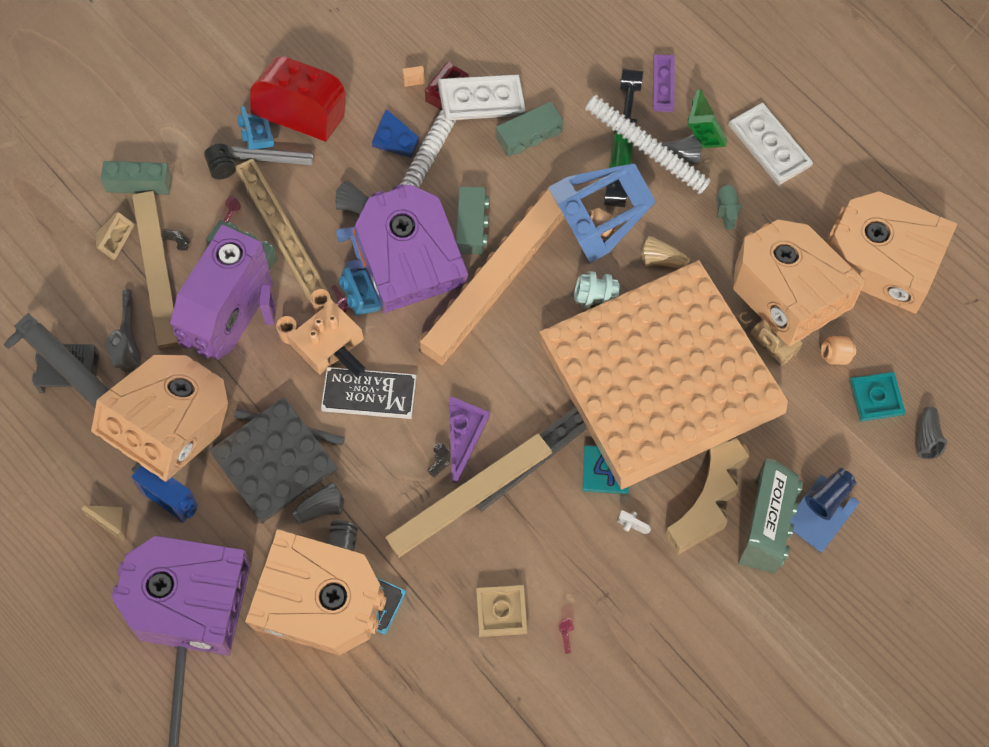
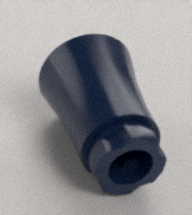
(831, 493)

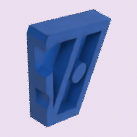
(395, 136)

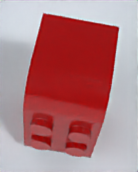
(299, 97)

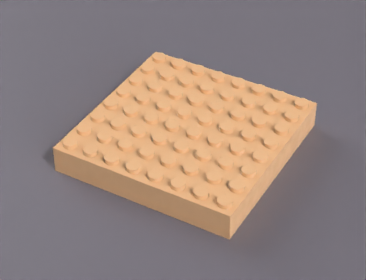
(662, 374)

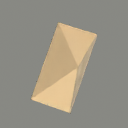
(113, 235)
(108, 518)

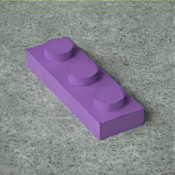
(663, 83)

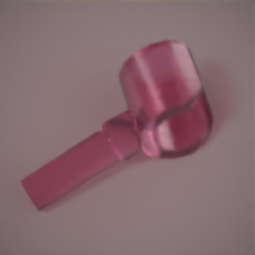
(233, 205)
(342, 303)
(564, 627)

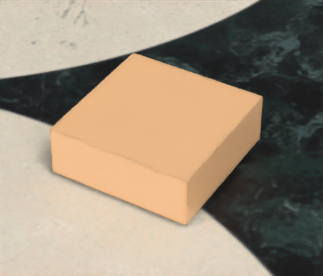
(413, 76)

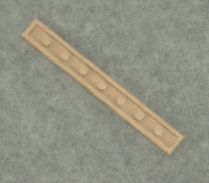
(280, 228)
(155, 267)
(468, 495)

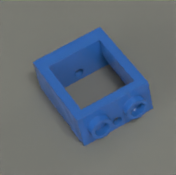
(168, 495)

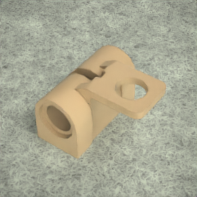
(773, 343)

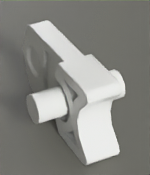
(630, 521)

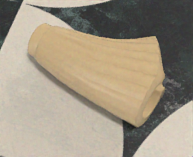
(659, 253)

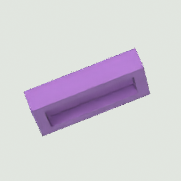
(267, 304)

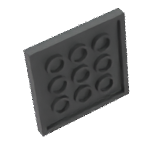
(273, 460)

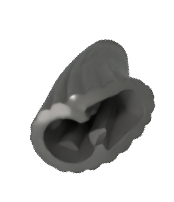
(687, 148)
(350, 198)
(930, 437)
(324, 502)

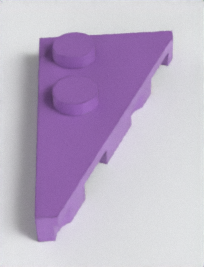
(465, 430)

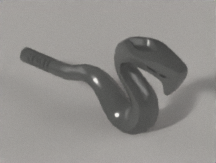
(121, 343)

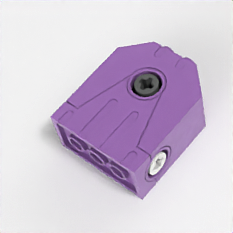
(408, 247)
(221, 294)
(183, 593)

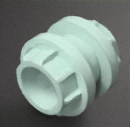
(595, 291)

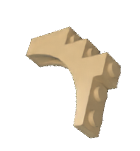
(705, 516)

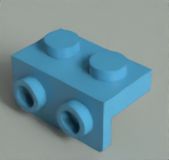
(255, 130)
(359, 292)

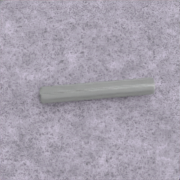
(272, 155)

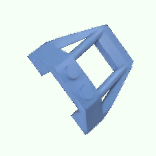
(578, 217)

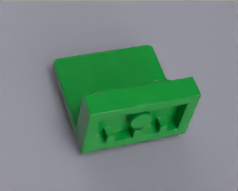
(705, 124)

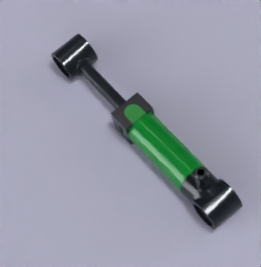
(621, 148)

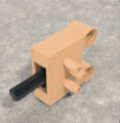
(324, 336)

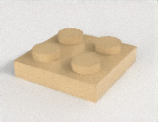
(501, 611)

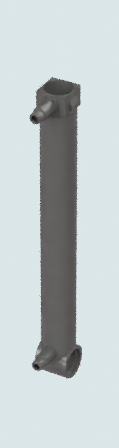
(60, 359)

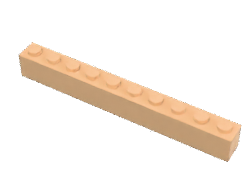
(492, 279)

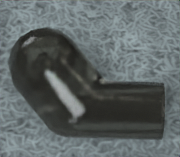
(177, 236)
(442, 460)

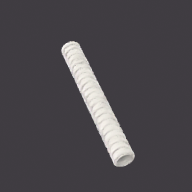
(647, 144)
(428, 151)

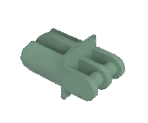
(728, 206)

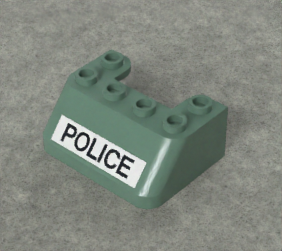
(772, 517)

